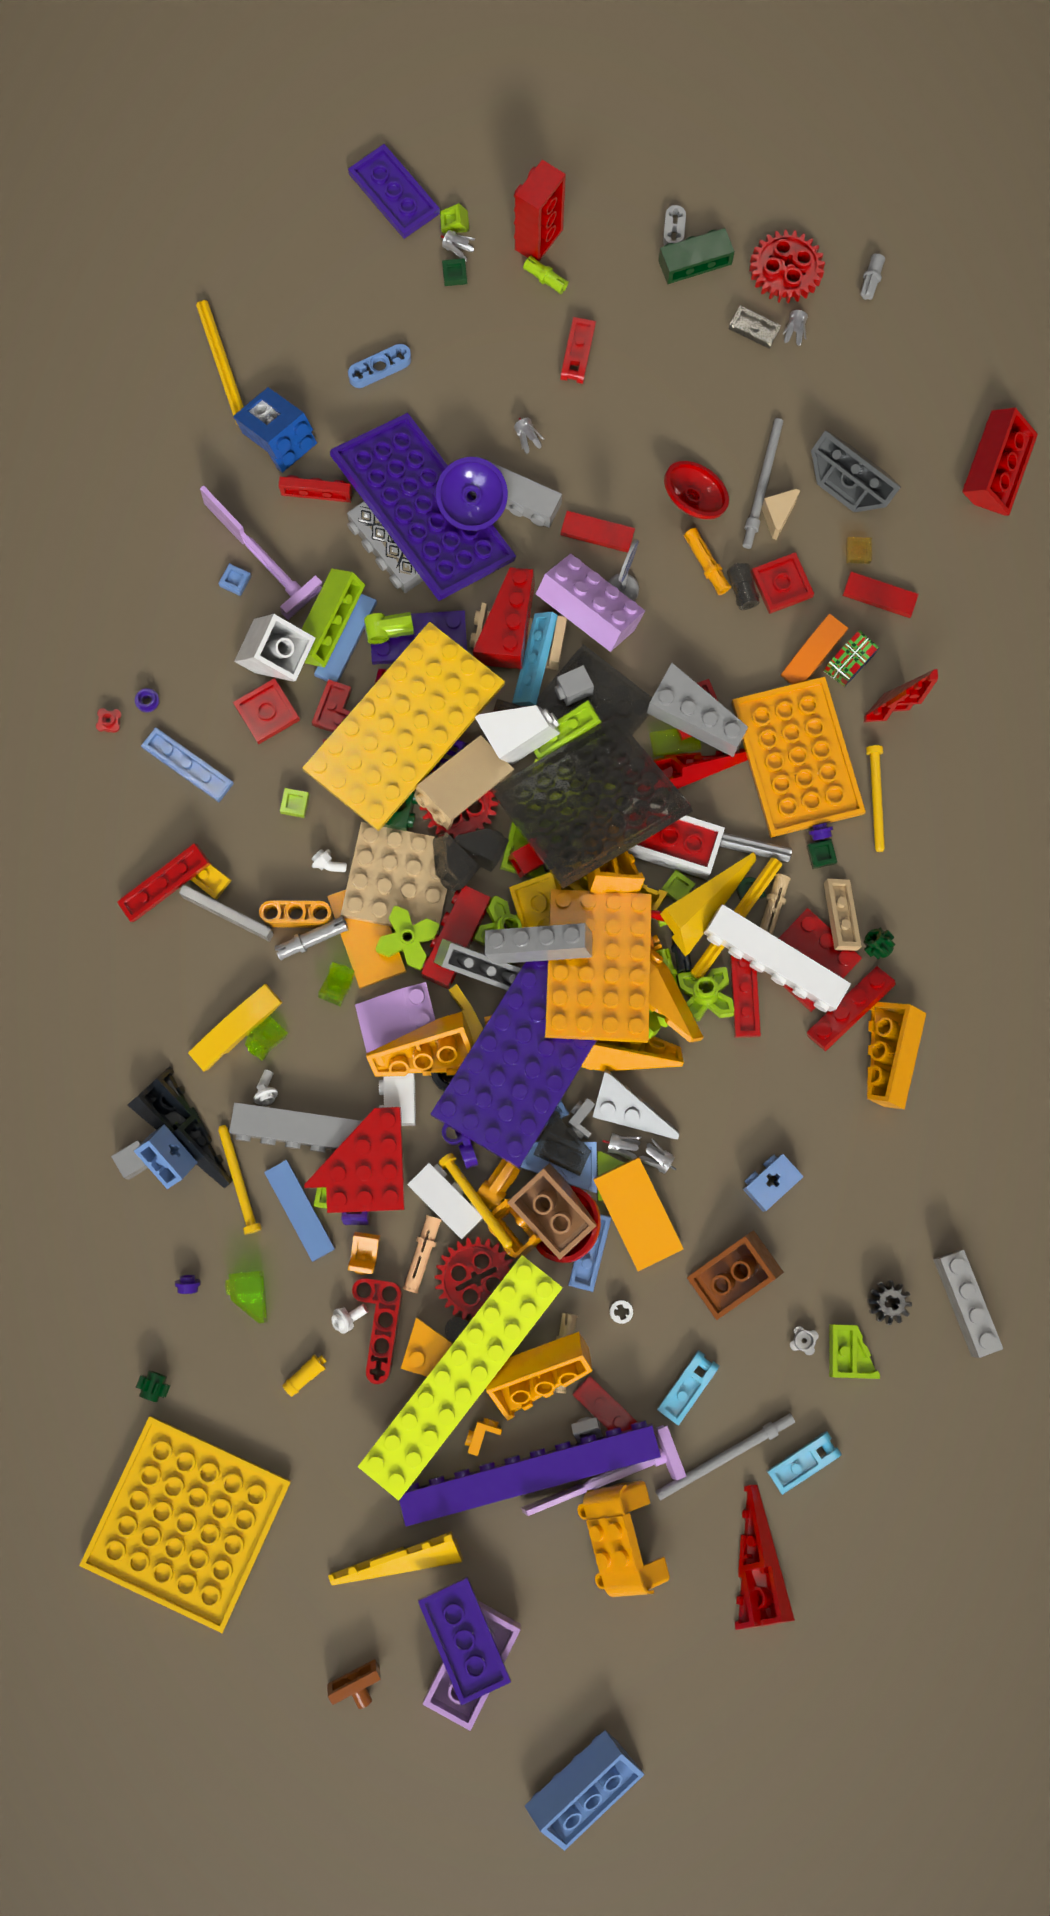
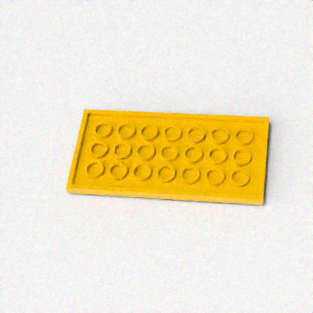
(403, 726)

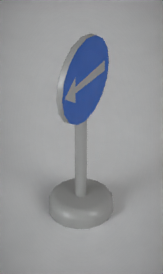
(623, 581)

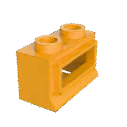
(517, 1248)

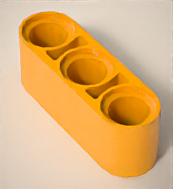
(285, 909)

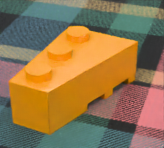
(616, 876)
(424, 1349)

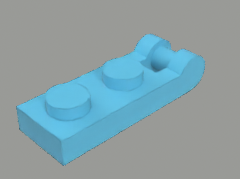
(687, 1388)
(803, 1463)

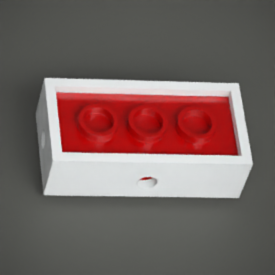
(683, 846)

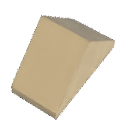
(777, 510)

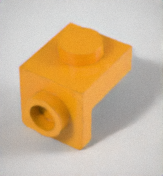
(364, 1253)
(475, 1437)

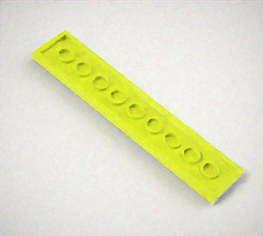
(460, 1377)

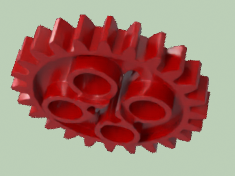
(787, 266)
(475, 821)
(465, 1257)

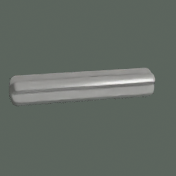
(758, 847)

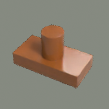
(355, 1684)

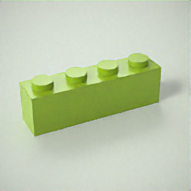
(331, 614)

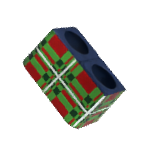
(851, 658)

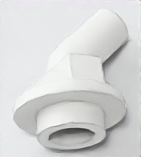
(323, 861)
(265, 1094)
(344, 1321)

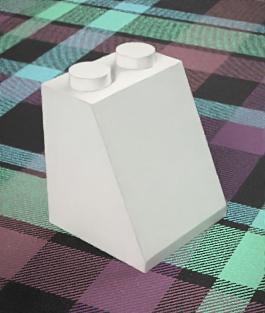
(274, 648)
(518, 731)

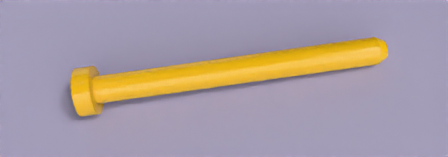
(875, 752)
(448, 1162)
(251, 1225)

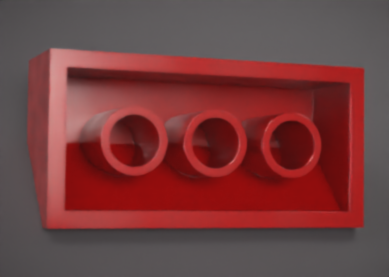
(1000, 461)

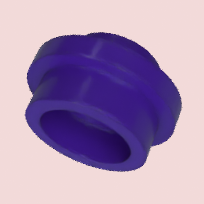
(142, 695)
(821, 831)
(187, 1284)

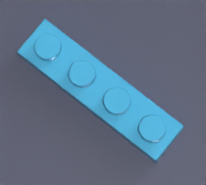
(535, 659)

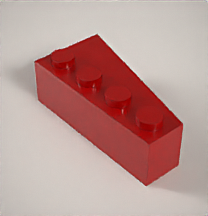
(506, 628)

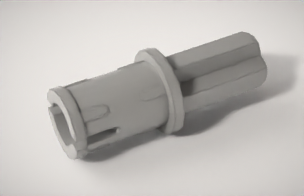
(872, 276)

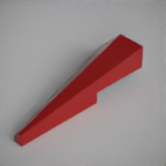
(902, 697)
(691, 767)
(763, 1591)

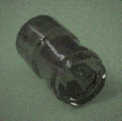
(742, 583)

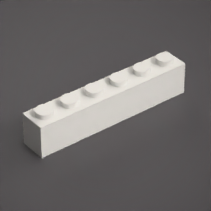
(777, 959)

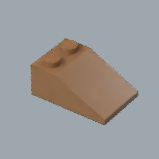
(553, 1211)

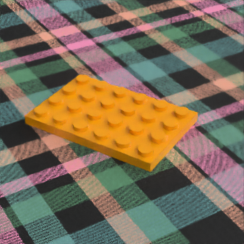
(798, 757)
(611, 990)

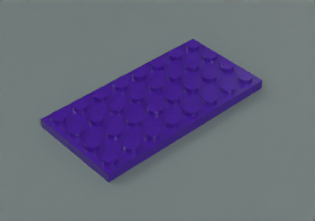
(398, 479)
(512, 1073)

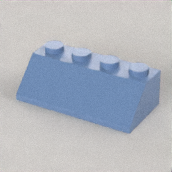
(583, 1790)

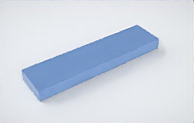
(347, 640)
(187, 764)
(299, 1210)

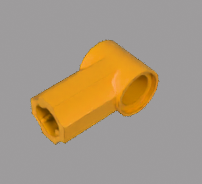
(494, 1189)

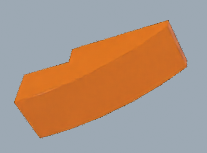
(815, 650)

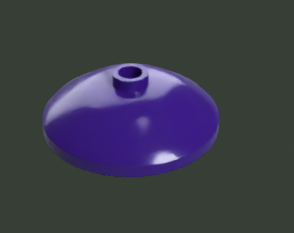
(475, 476)

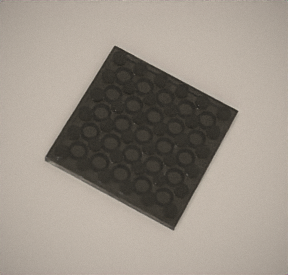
(590, 801)

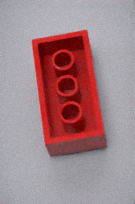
(539, 210)

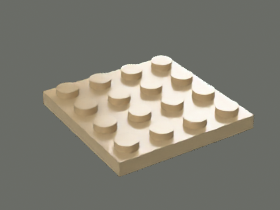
(392, 871)

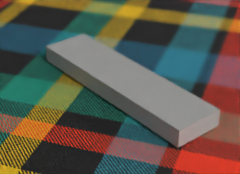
(226, 913)

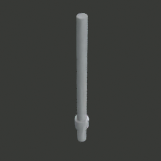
(753, 522)
(769, 1432)

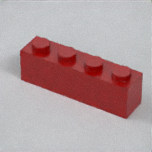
(458, 928)

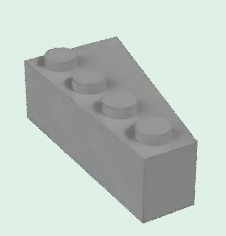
(695, 712)

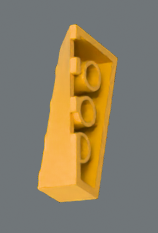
(893, 1052)
(538, 1373)

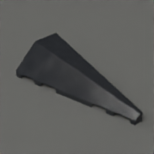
(165, 1104)

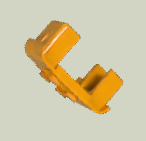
(616, 1542)

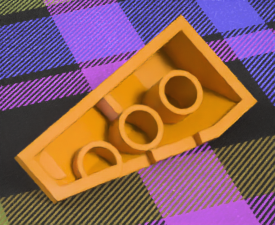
(668, 1000)
(427, 1050)
(633, 1055)

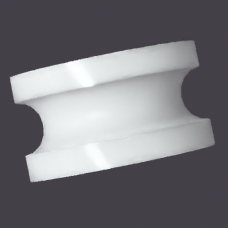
(617, 1318)

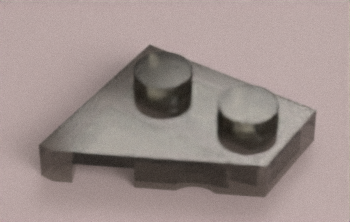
(562, 1146)

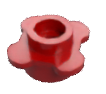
(113, 725)

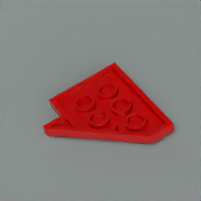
(366, 1167)

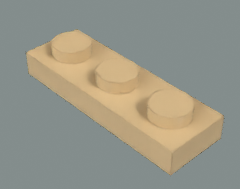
(842, 914)

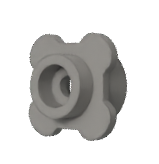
(810, 1336)

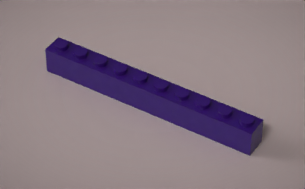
(529, 1474)

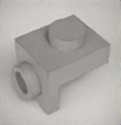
(580, 1112)
(585, 1427)

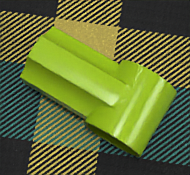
(381, 627)

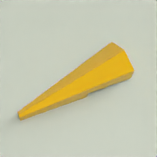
(694, 911)
(427, 1554)

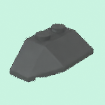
(851, 475)

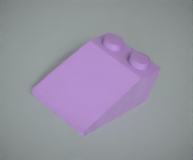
(394, 1015)

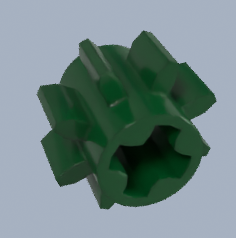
(879, 943)
(153, 1386)

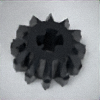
(888, 1312)

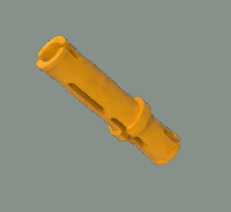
(711, 569)

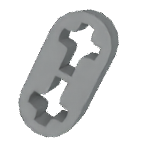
(670, 227)

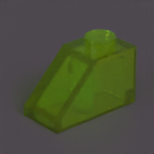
(248, 1293)

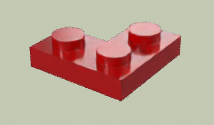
(332, 706)

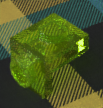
(336, 984)
(265, 1038)

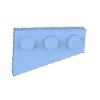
(584, 1181)

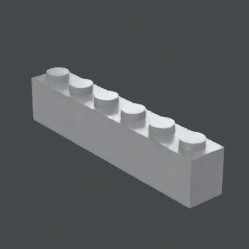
(290, 1127)

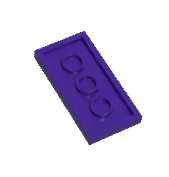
(394, 191)
(449, 622)
(464, 1641)

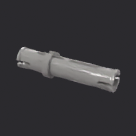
(302, 942)

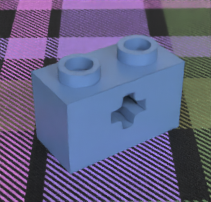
(165, 1156)
(764, 1195)

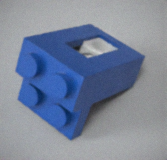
(276, 428)

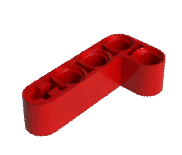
(378, 1331)

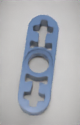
(376, 375)

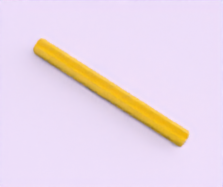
(219, 356)
(742, 909)

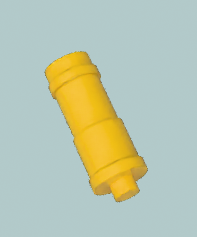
(304, 1375)

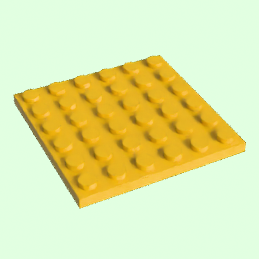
(185, 1524)

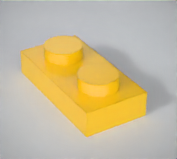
(212, 881)

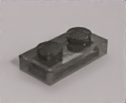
(754, 327)

